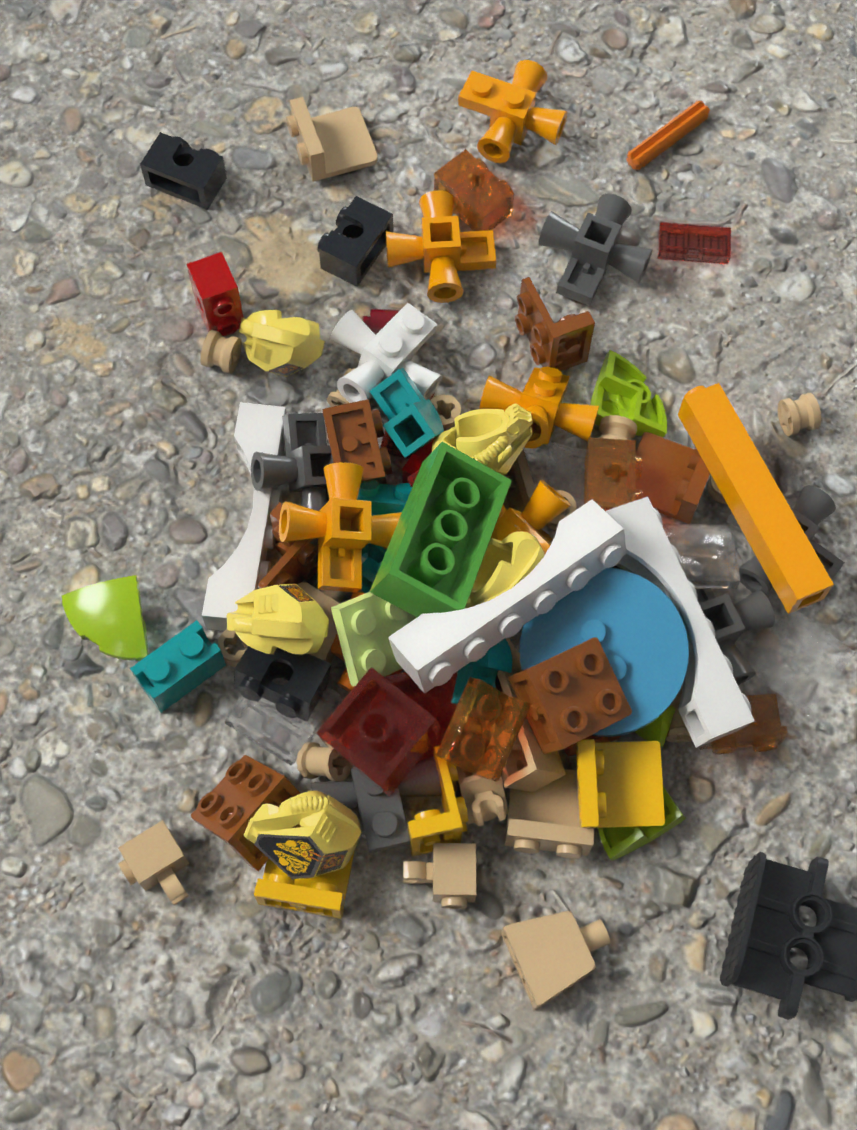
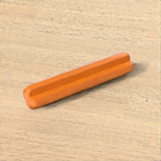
(667, 135)

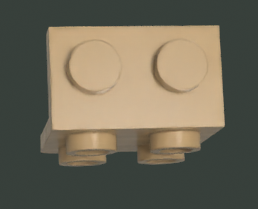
(331, 141)
(548, 820)

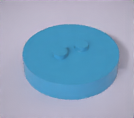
(637, 632)

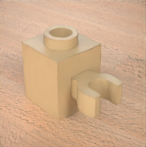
(482, 797)
(155, 859)
(451, 874)

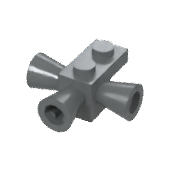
(594, 248)
(304, 460)
(810, 509)
(730, 622)
(384, 815)

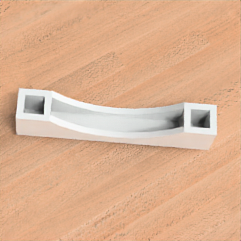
(259, 430)
(443, 643)
(709, 696)

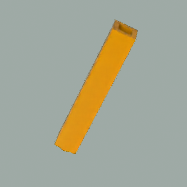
(754, 498)

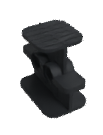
(770, 925)

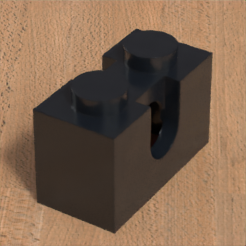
(183, 171)
(354, 257)
(306, 677)

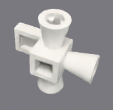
(385, 352)

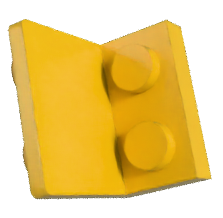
(620, 784)
(434, 827)
(314, 895)

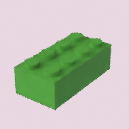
(441, 534)

